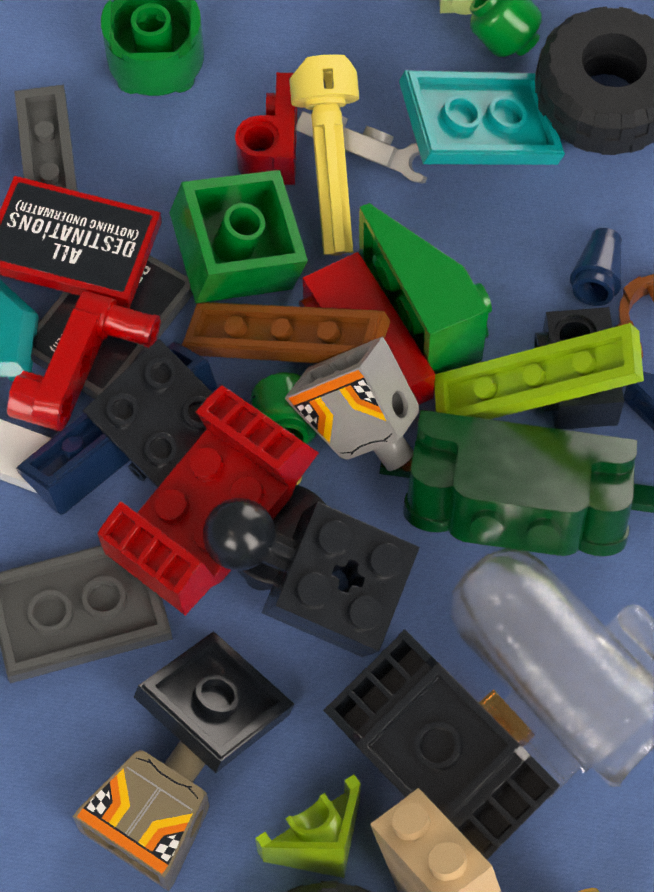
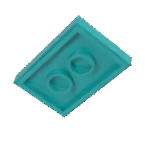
(479, 118)

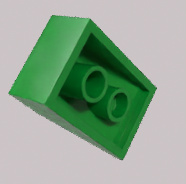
(427, 291)

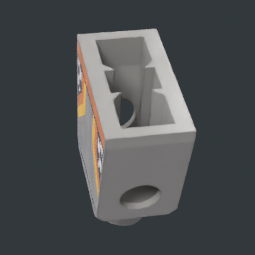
(359, 403)

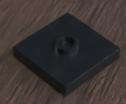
(214, 701)

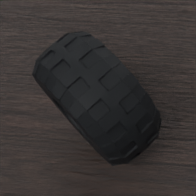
(585, 111)

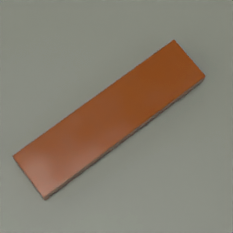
(280, 331)

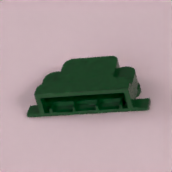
(522, 485)

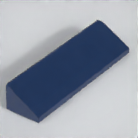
(84, 456)

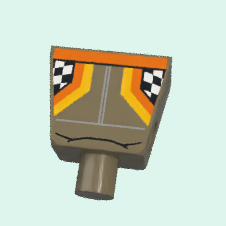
(148, 813)

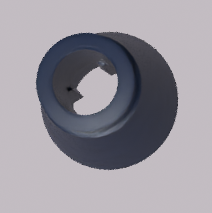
(598, 269)

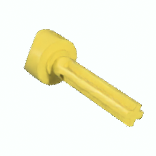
(324, 87)

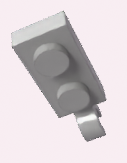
(373, 146)

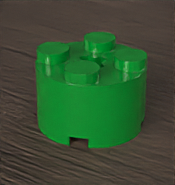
(153, 44)

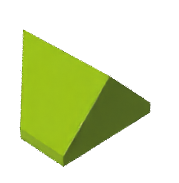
(318, 836)

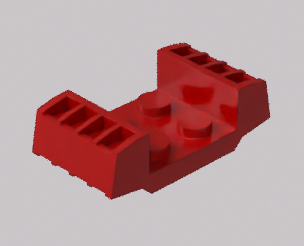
(234, 458)

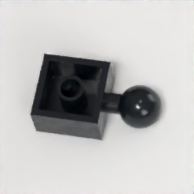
(305, 592)

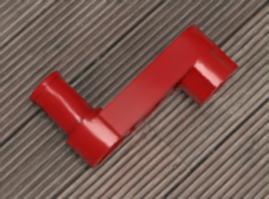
(52, 397)

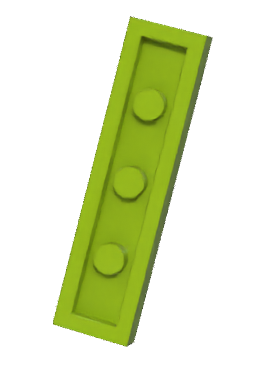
(542, 375)

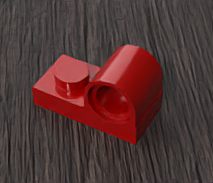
(272, 132)

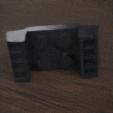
(439, 739)

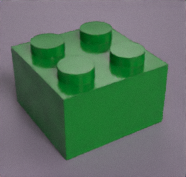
(237, 236)

